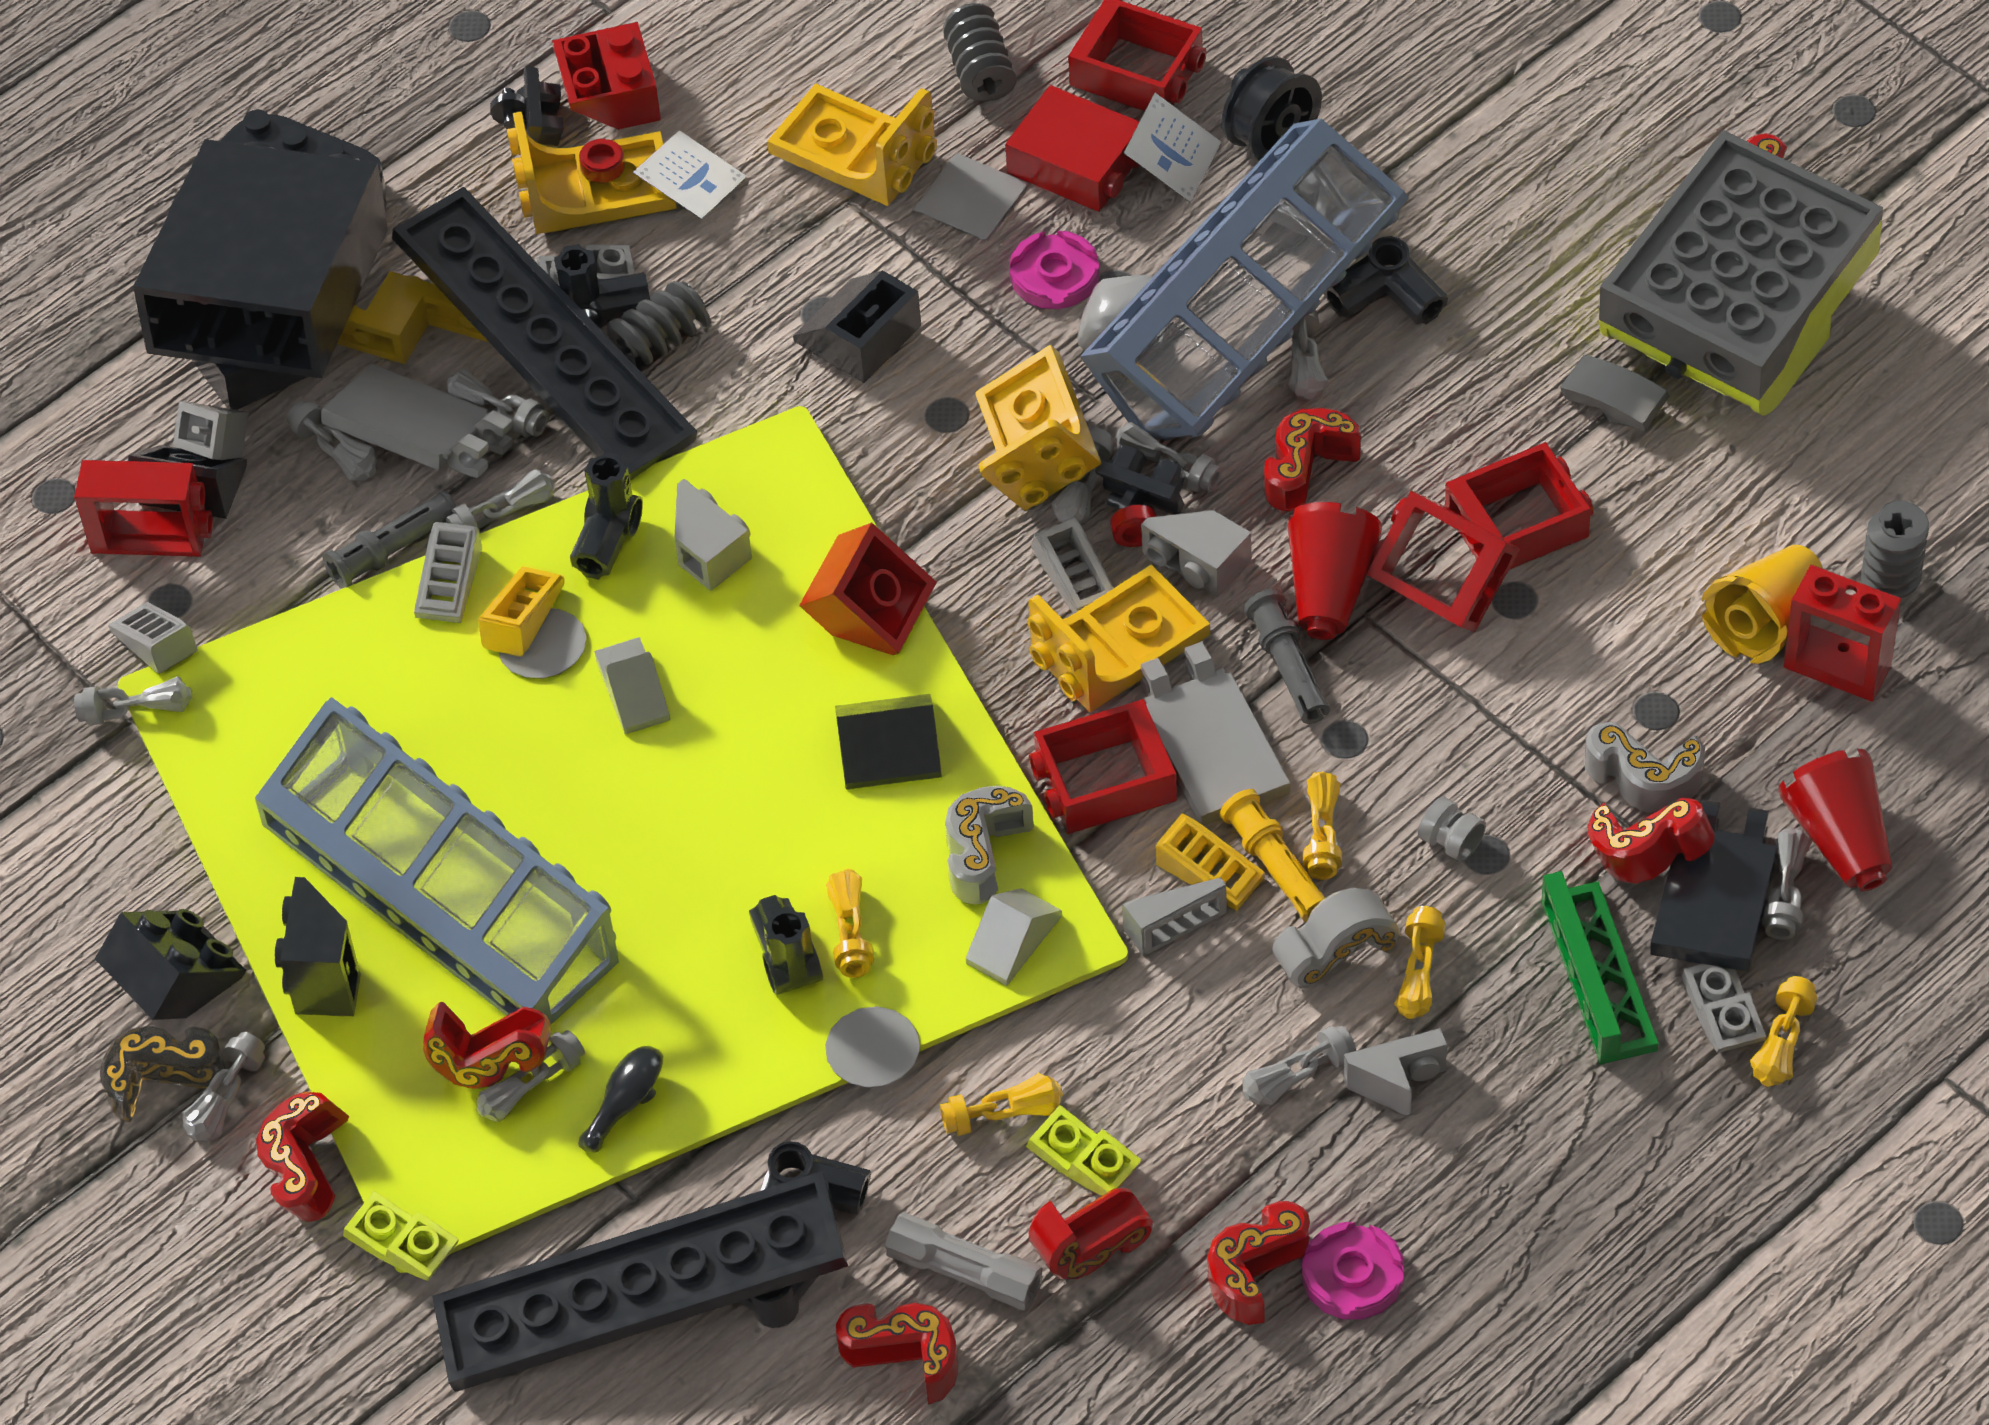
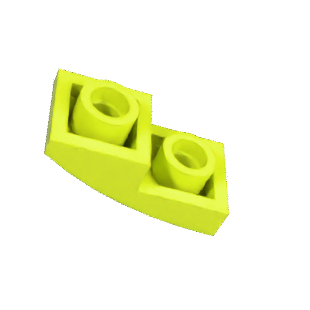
(1081, 1154)
(398, 1238)

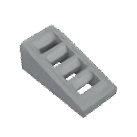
(1071, 534)
(450, 544)
(155, 636)
(1172, 914)

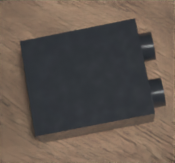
(261, 258)

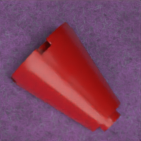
(1329, 563)
(1842, 815)

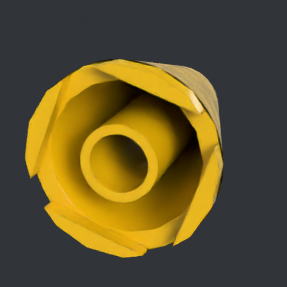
(1752, 605)

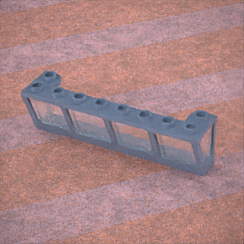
(1243, 282)
(437, 866)

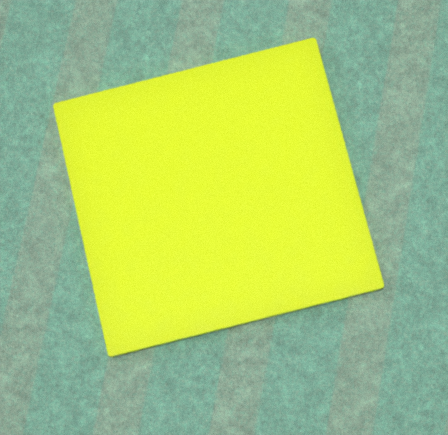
(661, 821)

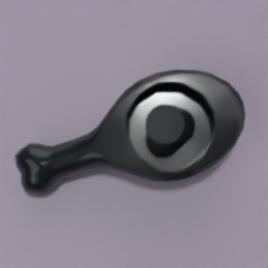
(626, 1088)

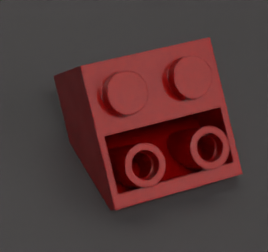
(609, 76)

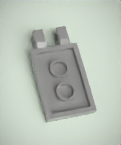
(418, 421)
(1211, 735)

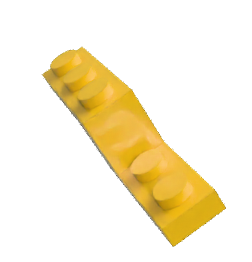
(400, 317)

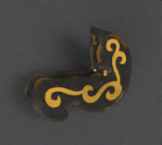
(157, 1056)

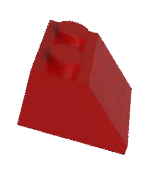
(868, 590)

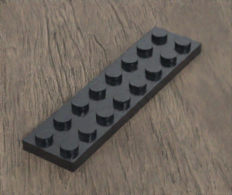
(543, 333)
(639, 1281)

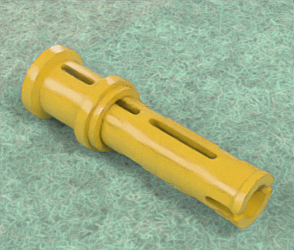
(1264, 839)

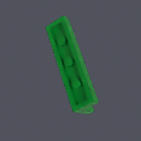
(1588, 974)

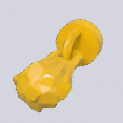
(1324, 857)
(1424, 927)
(853, 954)
(1775, 1058)
(1032, 1097)

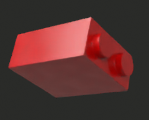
(1072, 148)

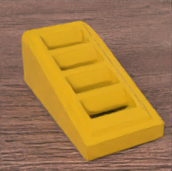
(518, 614)
(1200, 839)

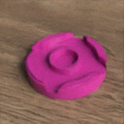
(1054, 269)
(1352, 1271)

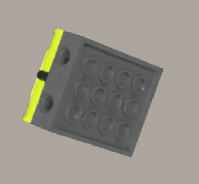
(1741, 273)

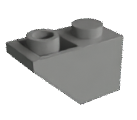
(707, 538)
(1199, 547)

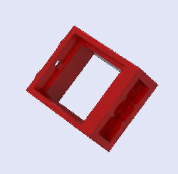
(1145, 28)
(1515, 473)
(142, 531)
(1480, 583)
(1832, 657)
(1093, 734)

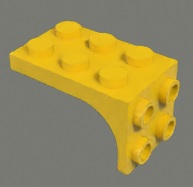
(857, 143)
(564, 199)
(1035, 431)
(1107, 641)

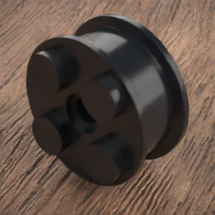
(1267, 103)

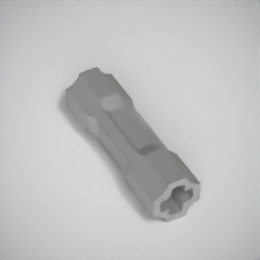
(998, 1275)

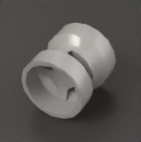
(1451, 829)

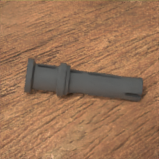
(373, 548)
(1281, 639)

